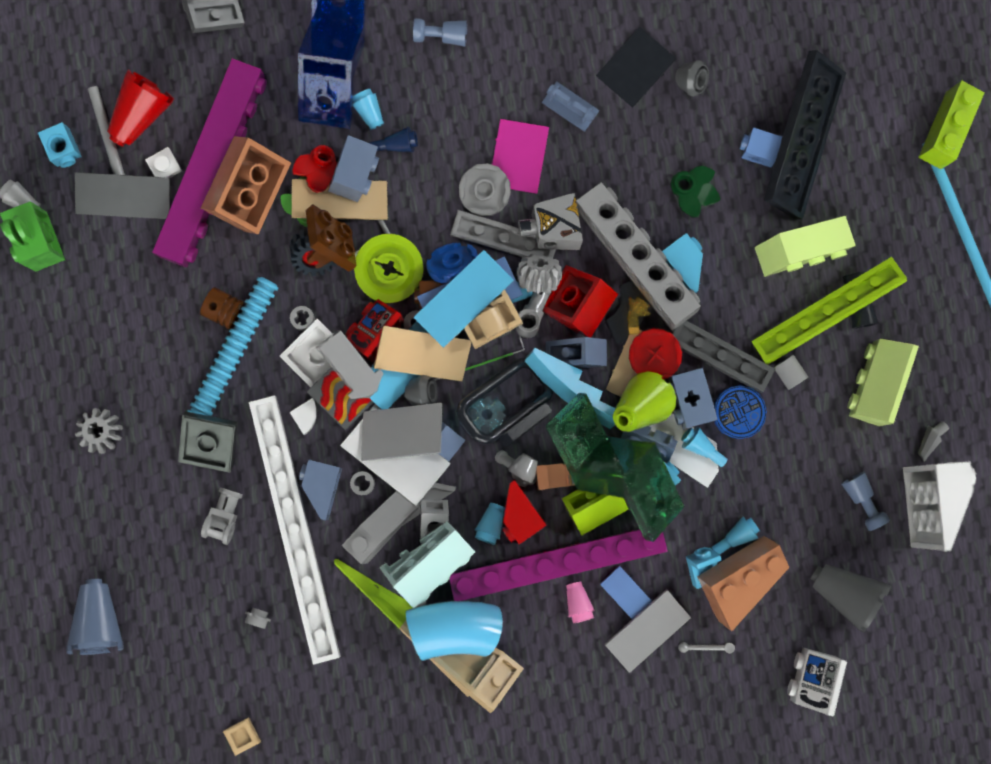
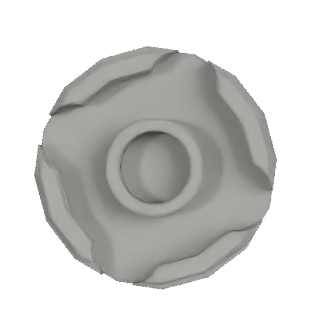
(490, 195)

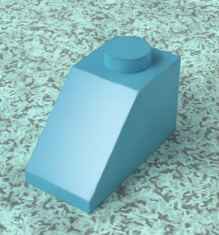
(686, 258)

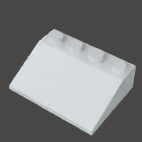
(937, 502)

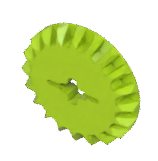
(371, 275)

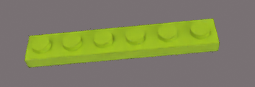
(829, 310)

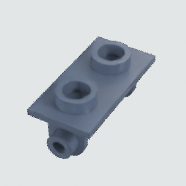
(570, 106)
(664, 442)

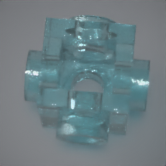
(494, 406)

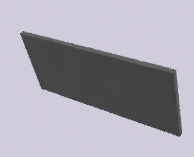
(122, 195)

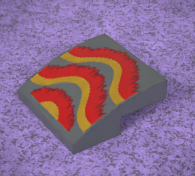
(332, 396)

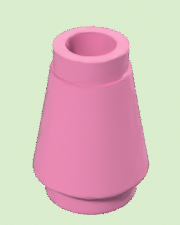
(578, 603)

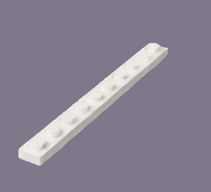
(294, 530)

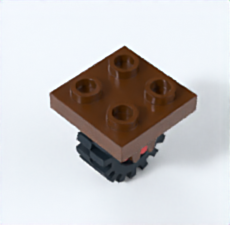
(324, 245)

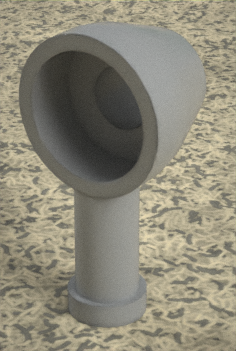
(523, 466)

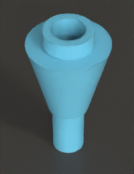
(697, 442)
(741, 533)

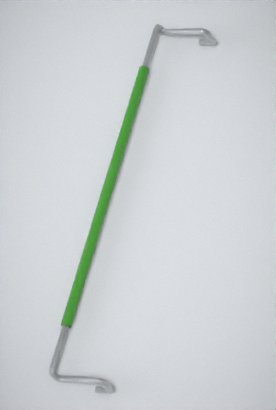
(494, 359)

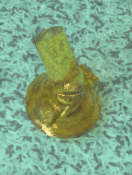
(637, 309)

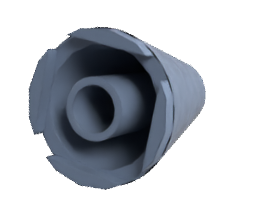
(94, 621)

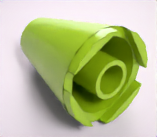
(644, 402)

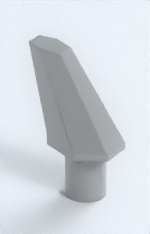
(932, 439)

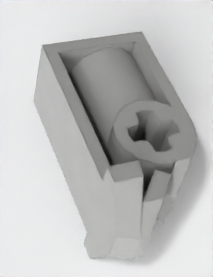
(350, 366)

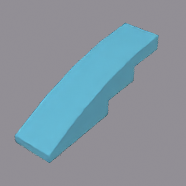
(565, 383)

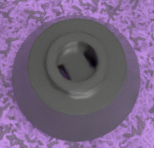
(692, 77)
(421, 390)

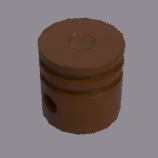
(221, 307)

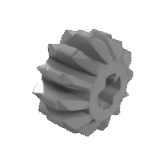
(539, 273)
(94, 441)

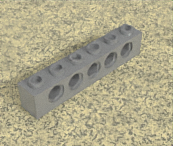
(672, 312)

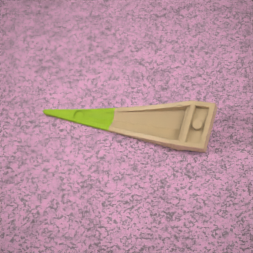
(480, 677)

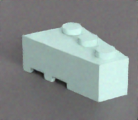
(428, 564)

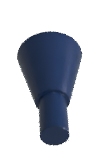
(401, 141)

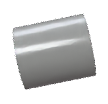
(791, 372)

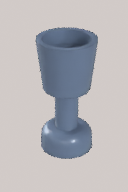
(452, 31)
(861, 492)

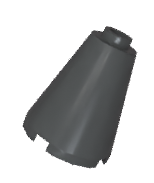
(851, 594)

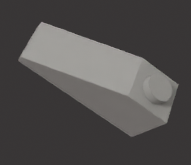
(379, 528)

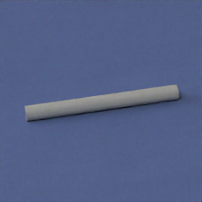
(103, 125)

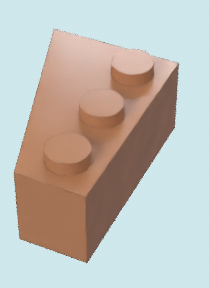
(743, 580)

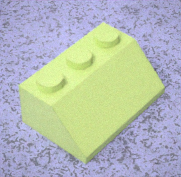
(882, 381)

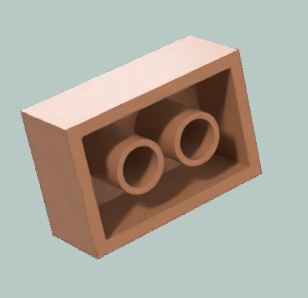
(246, 185)

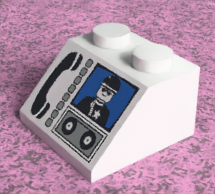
(817, 681)

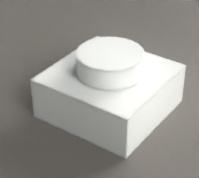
(163, 164)

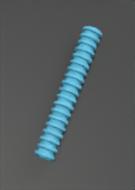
(234, 347)

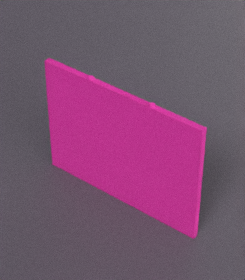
(521, 153)

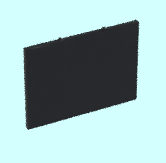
(636, 67)

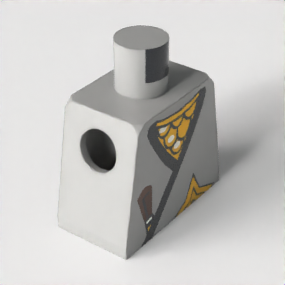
(554, 224)

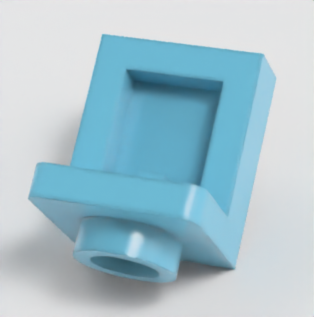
(701, 561)

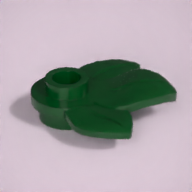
(698, 192)

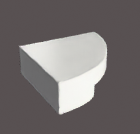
(305, 415)

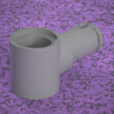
(534, 312)

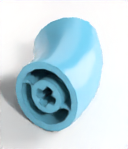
(454, 628)

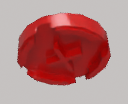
(655, 352)

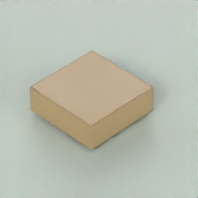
(242, 736)

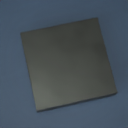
(207, 441)

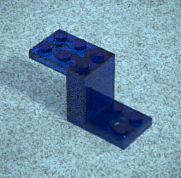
(330, 61)

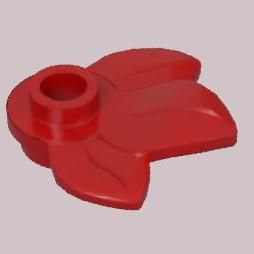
(317, 172)

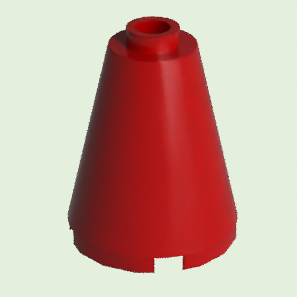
(136, 108)

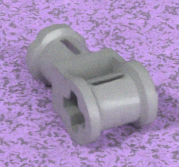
(222, 517)

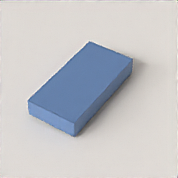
(625, 592)

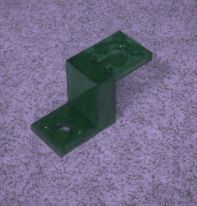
(615, 466)

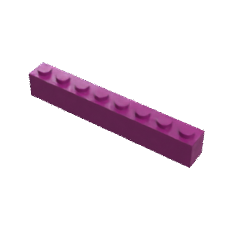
(226, 119)
(553, 564)

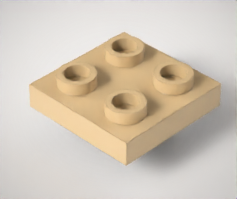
(493, 321)

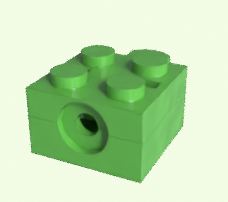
(31, 236)

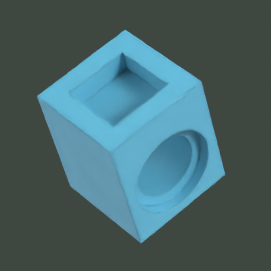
(52, 138)

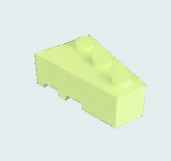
(805, 245)

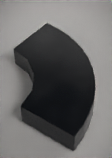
(618, 322)

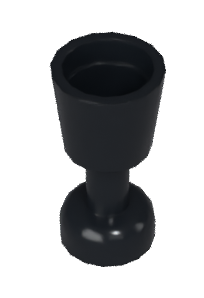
(864, 316)

